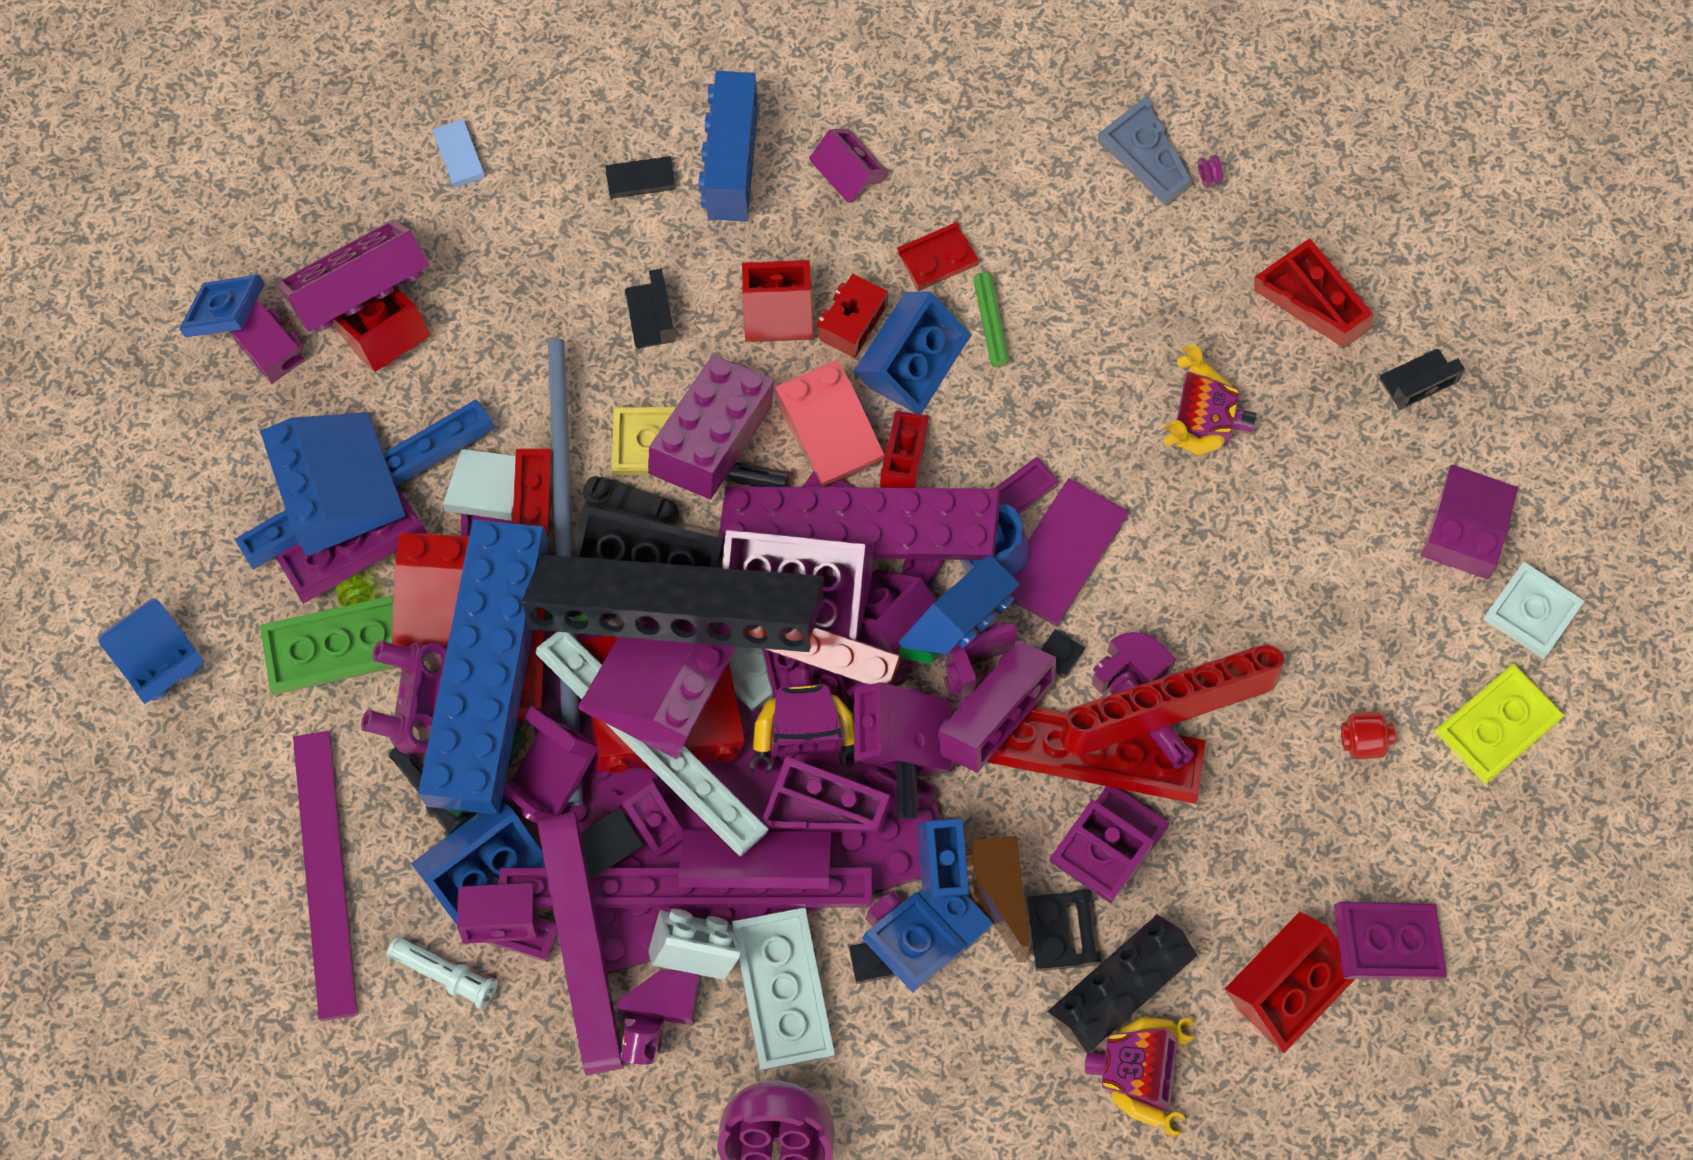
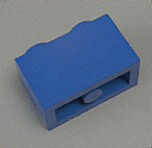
(942, 858)

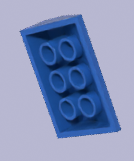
(331, 478)

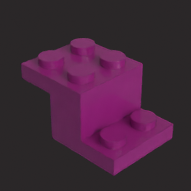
(1109, 842)

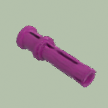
(1165, 737)

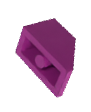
(664, 996)

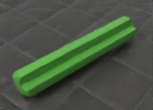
(991, 319)

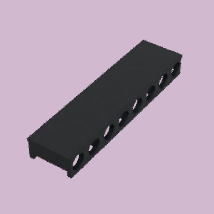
(673, 597)

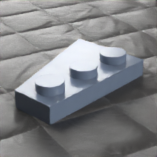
(1143, 149)

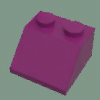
(893, 608)

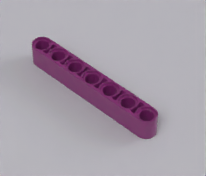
(580, 943)

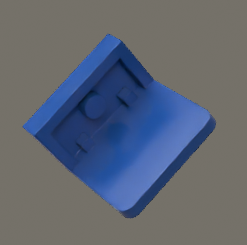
(150, 650)

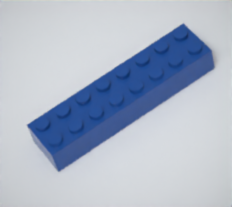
(483, 670)

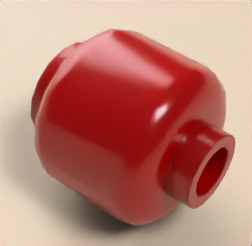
(1367, 735)

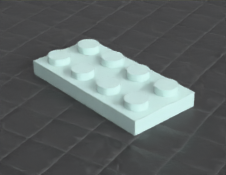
(783, 989)

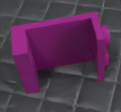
(550, 767)

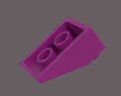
(1470, 522)

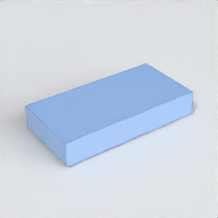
(458, 153)

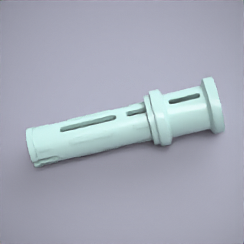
(456, 978)

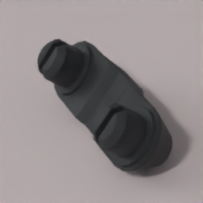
(621, 496)

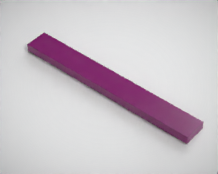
(325, 877)

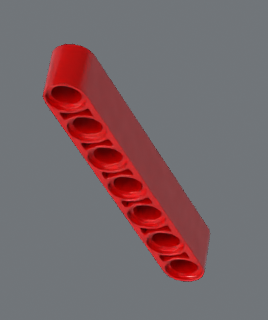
(1171, 699)

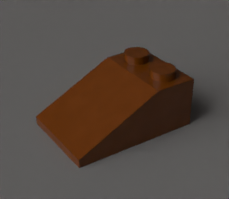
(998, 886)

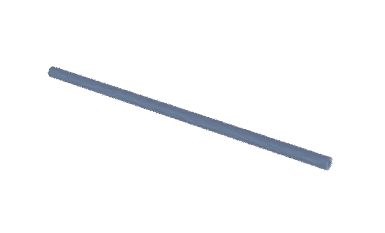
(562, 505)

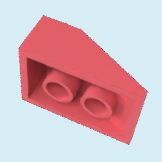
(828, 422)

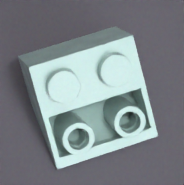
(694, 944)

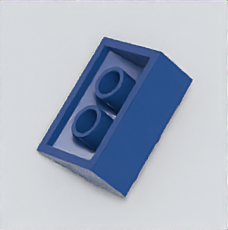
(913, 351)
(962, 609)
(476, 854)

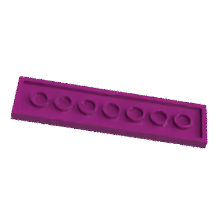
(897, 520)

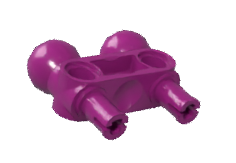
(415, 696)

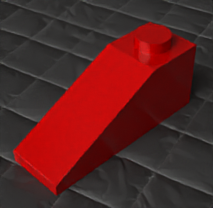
(904, 451)

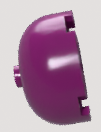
(776, 1113)

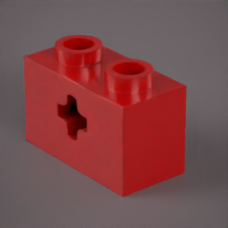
(851, 332)

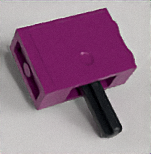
(900, 733)

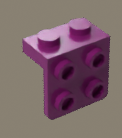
(986, 645)

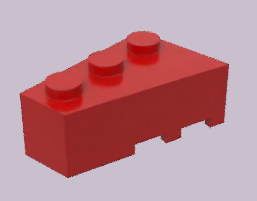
(1315, 293)

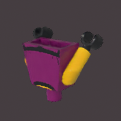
(803, 722)

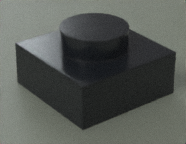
(1065, 650)
(867, 964)

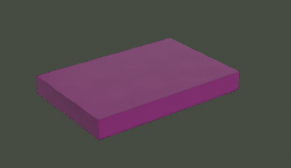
(1389, 941)

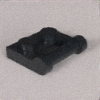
(1051, 931)

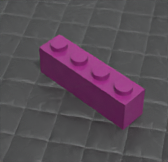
(997, 706)

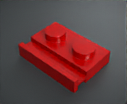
(937, 256)

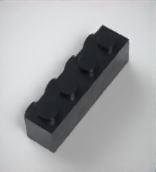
(1122, 983)

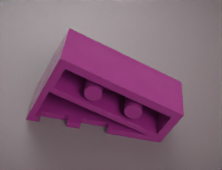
(823, 802)

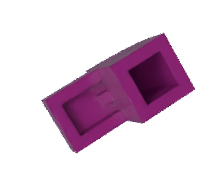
(1133, 653)

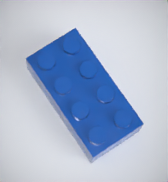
(729, 146)

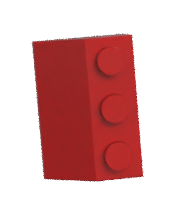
(1290, 981)

